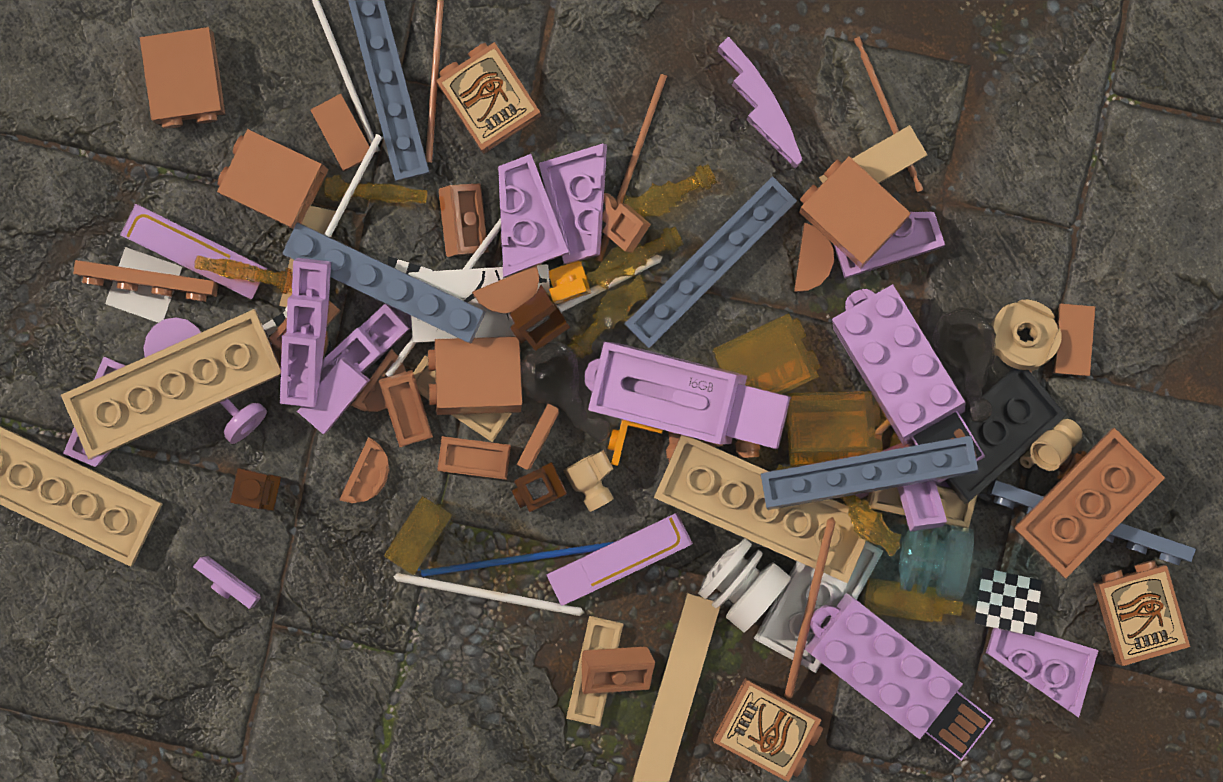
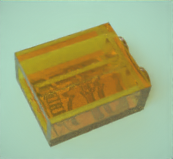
(770, 356)
(831, 426)
(420, 535)

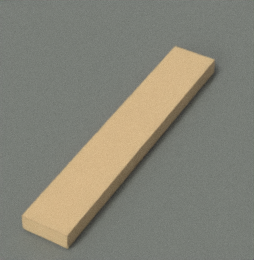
(676, 690)

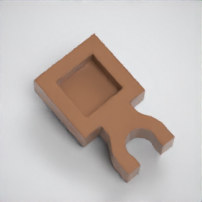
(623, 224)

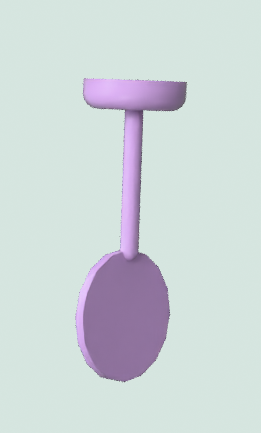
(176, 330)

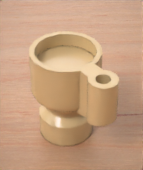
(1053, 446)
(587, 478)

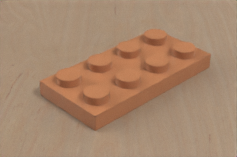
(1089, 503)

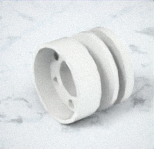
(744, 585)

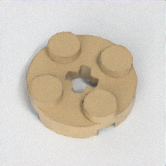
(1042, 327)

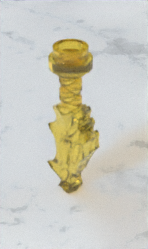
(392, 193)
(659, 199)
(622, 263)
(237, 270)
(613, 308)
(870, 525)

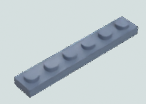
(389, 89)
(710, 262)
(387, 283)
(869, 472)
(1136, 539)

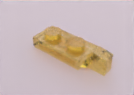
(887, 599)

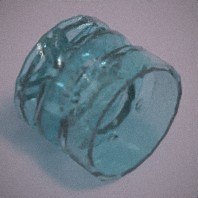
(937, 559)

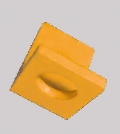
(618, 436)

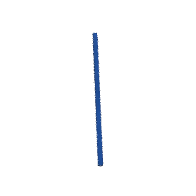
(515, 559)

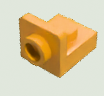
(568, 282)

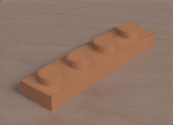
(130, 278)

